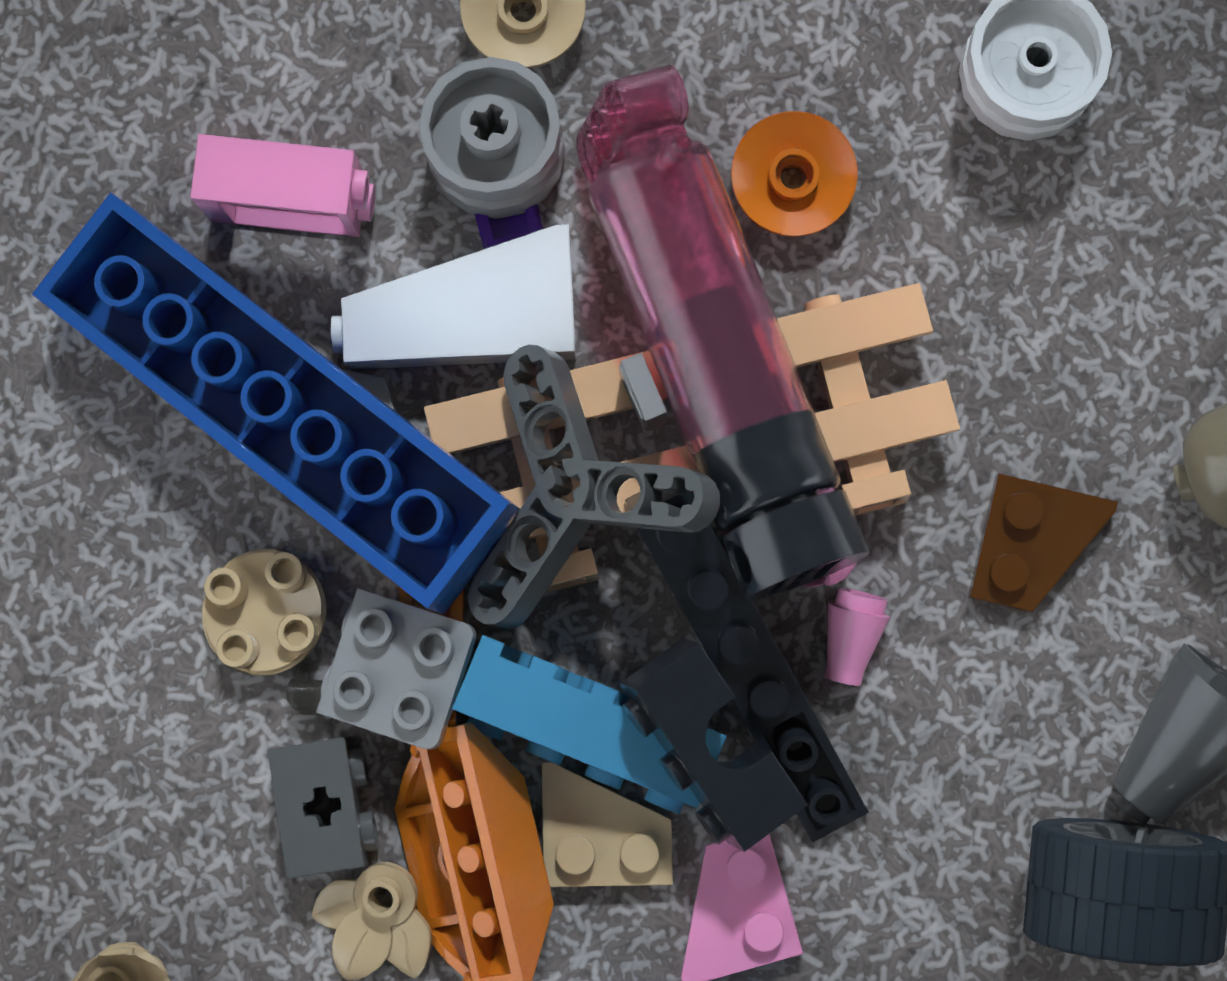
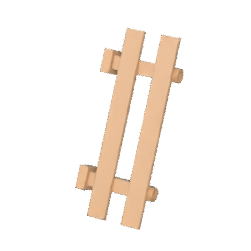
(823, 334)

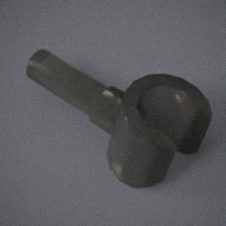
(303, 692)

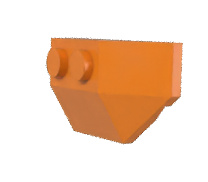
(475, 857)

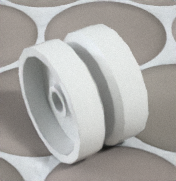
(1029, 99)

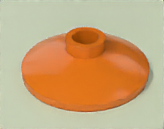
(802, 143)

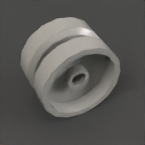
(523, 130)

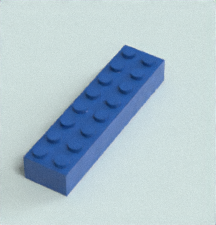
(277, 404)

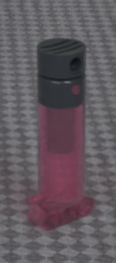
(715, 337)

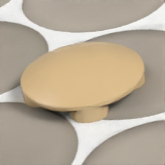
(263, 611)

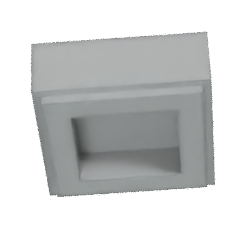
(643, 392)

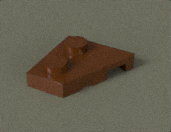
(1032, 540)

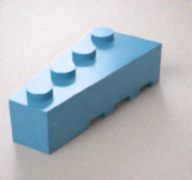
(568, 717)

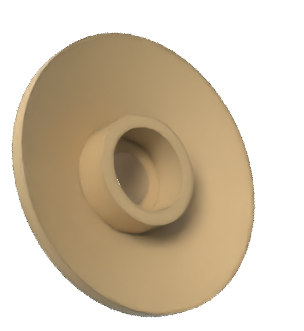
(530, 43)

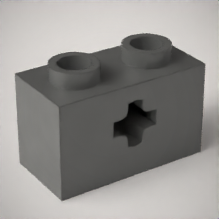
(306, 840)

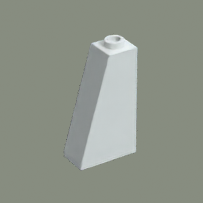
(465, 308)

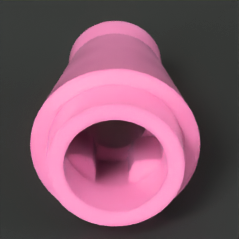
(853, 634)

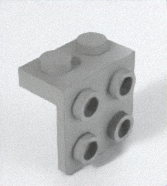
(397, 670)

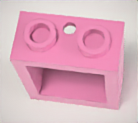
(281, 185)

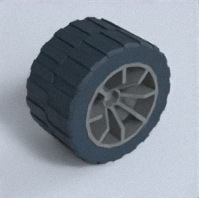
(1127, 892)

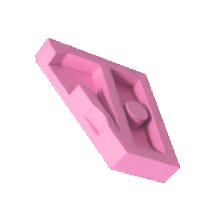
(739, 913)

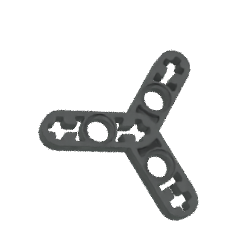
(593, 501)

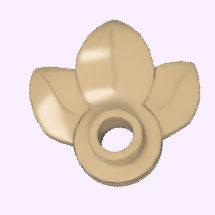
(371, 931)

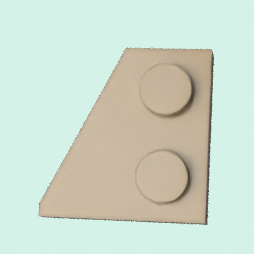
(600, 835)

